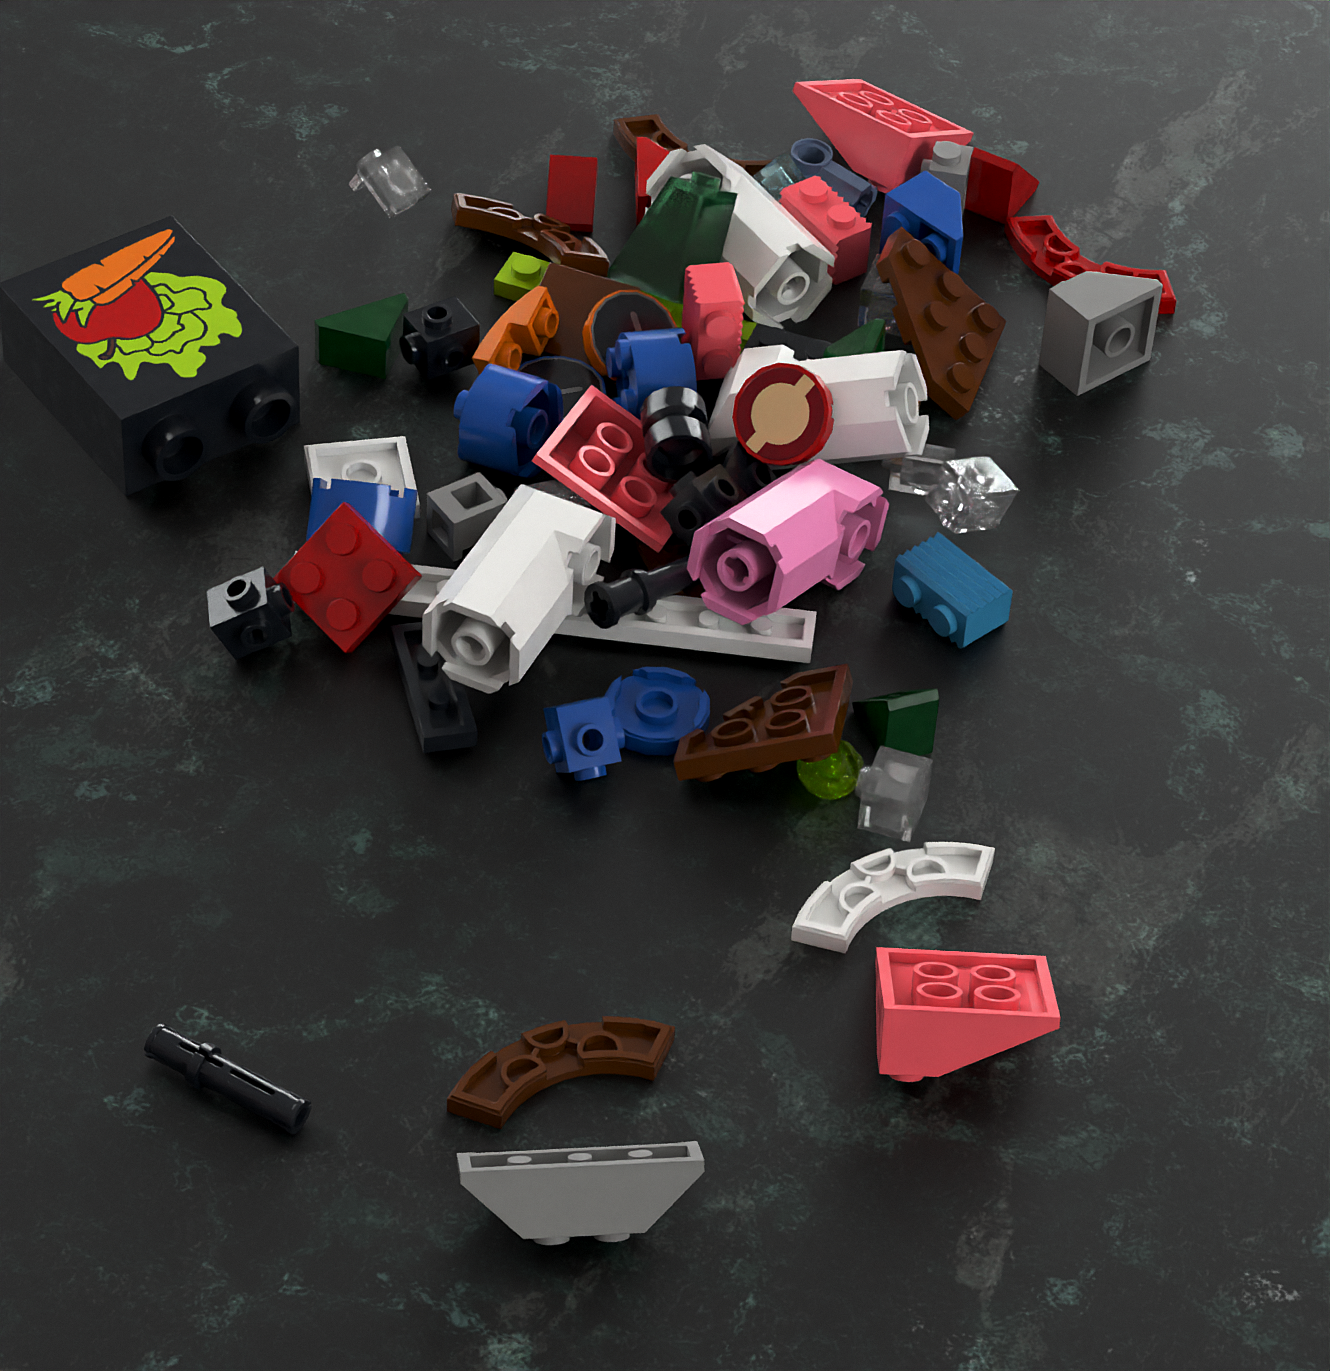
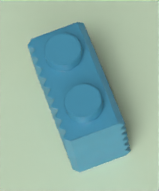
(950, 590)

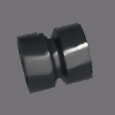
(675, 433)

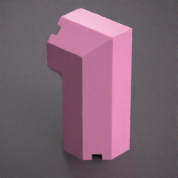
(787, 540)

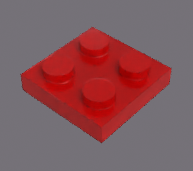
(347, 577)

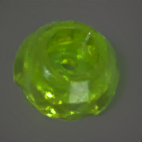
(834, 775)

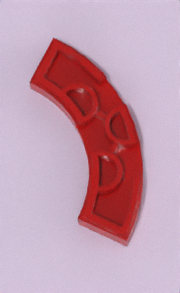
(1057, 259)

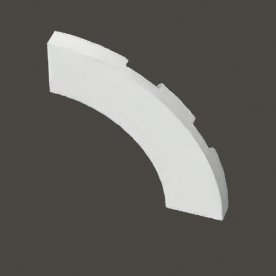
(887, 879)

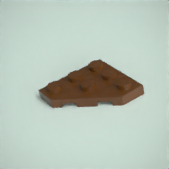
(943, 321)
(794, 724)

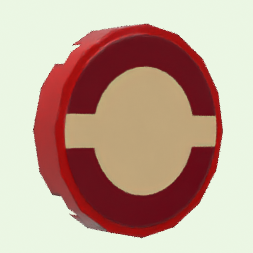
(783, 414)

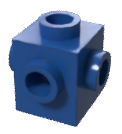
(564, 736)

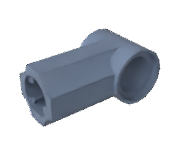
(815, 159)

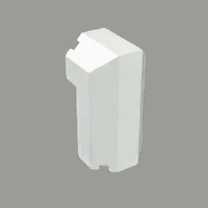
(772, 254)
(871, 397)
(516, 588)

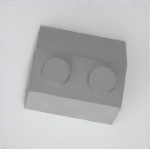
(1098, 328)

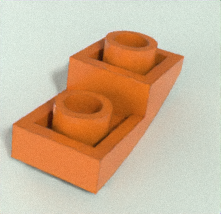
(518, 331)

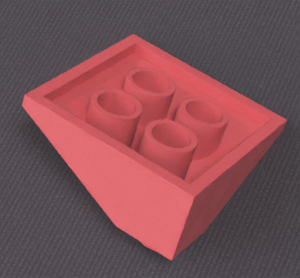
(876, 130)
(603, 460)
(956, 1008)

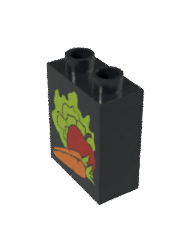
(150, 355)

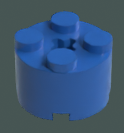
(648, 363)
(507, 419)
(375, 502)

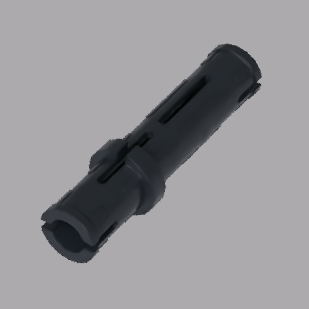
(208, 1068)

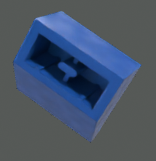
(929, 213)

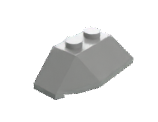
(581, 1189)

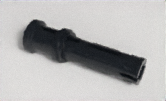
(635, 592)

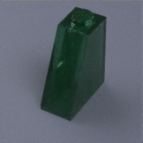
(679, 230)

